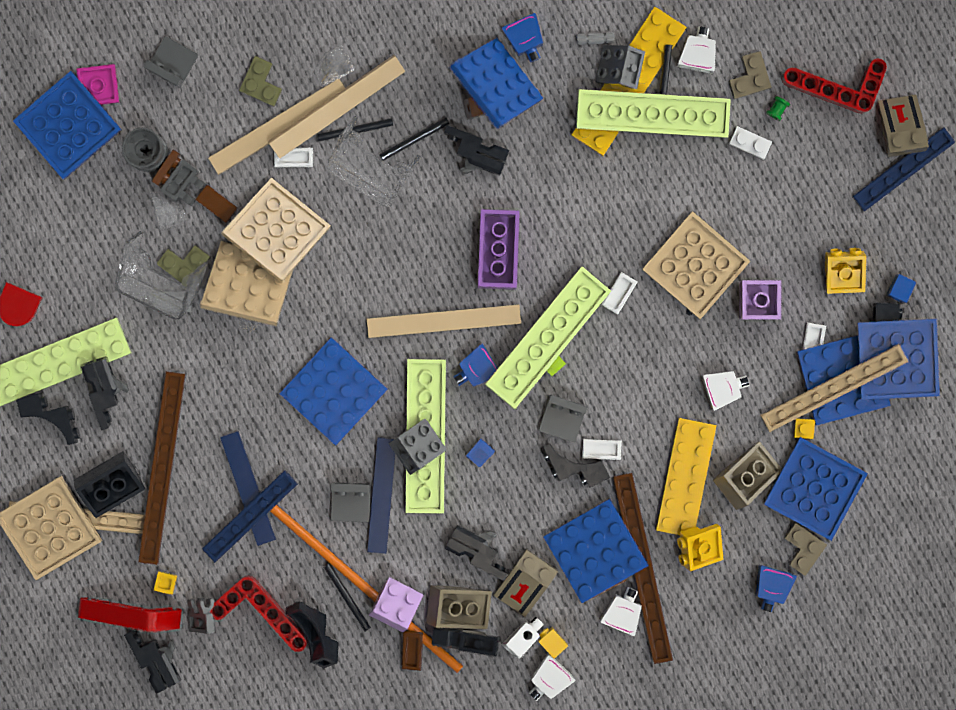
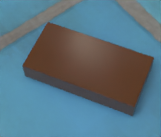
(216, 203)
(412, 650)

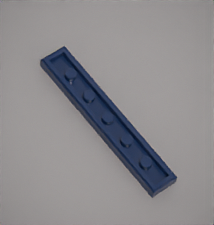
(902, 170)
(246, 483)
(381, 497)
(250, 516)

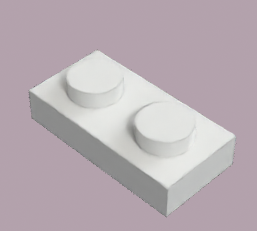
(750, 142)

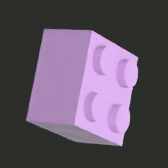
(760, 300)
(396, 604)

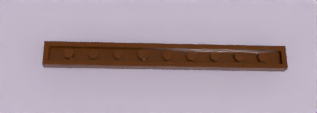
(162, 468)
(644, 578)

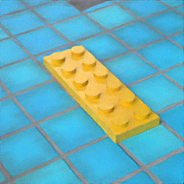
(686, 476)

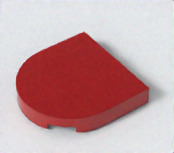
(18, 305)

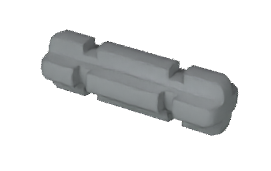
(595, 38)

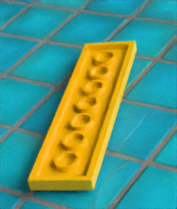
(651, 38)

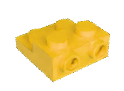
(845, 271)
(700, 546)

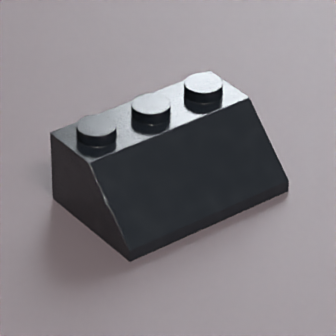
(108, 484)

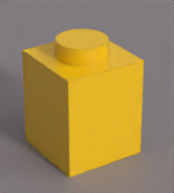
(552, 642)

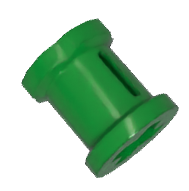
(778, 108)

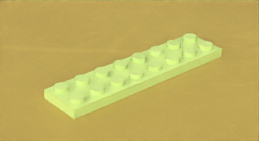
(653, 113)
(547, 337)
(60, 360)
(426, 401)

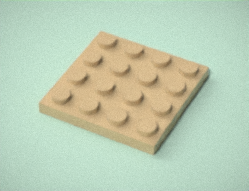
(276, 230)
(696, 265)
(243, 287)
(48, 528)

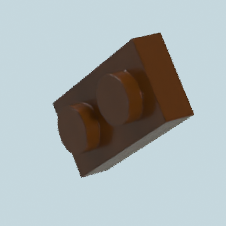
(171, 161)

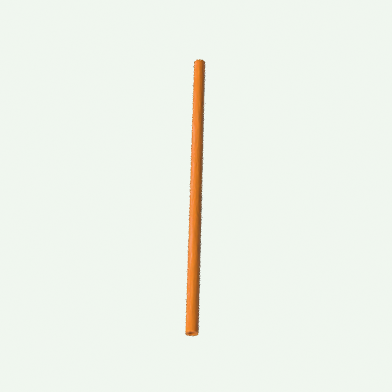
(357, 580)

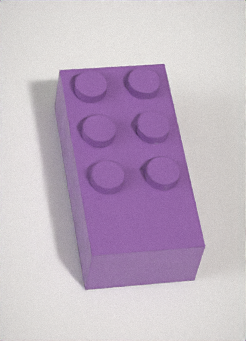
(498, 249)

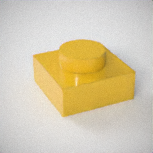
(804, 428)
(165, 582)

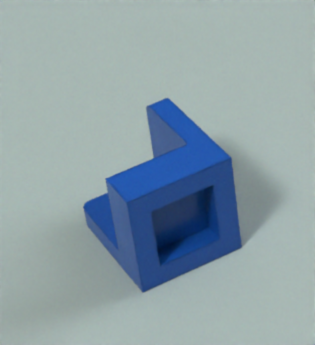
(901, 288)
(480, 453)

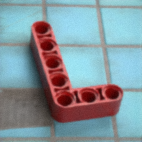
(837, 89)
(263, 609)
(130, 616)

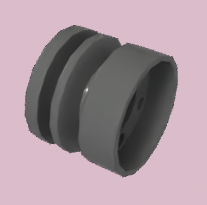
(140, 140)

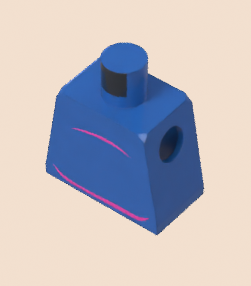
(525, 36)
(476, 367)
(773, 586)

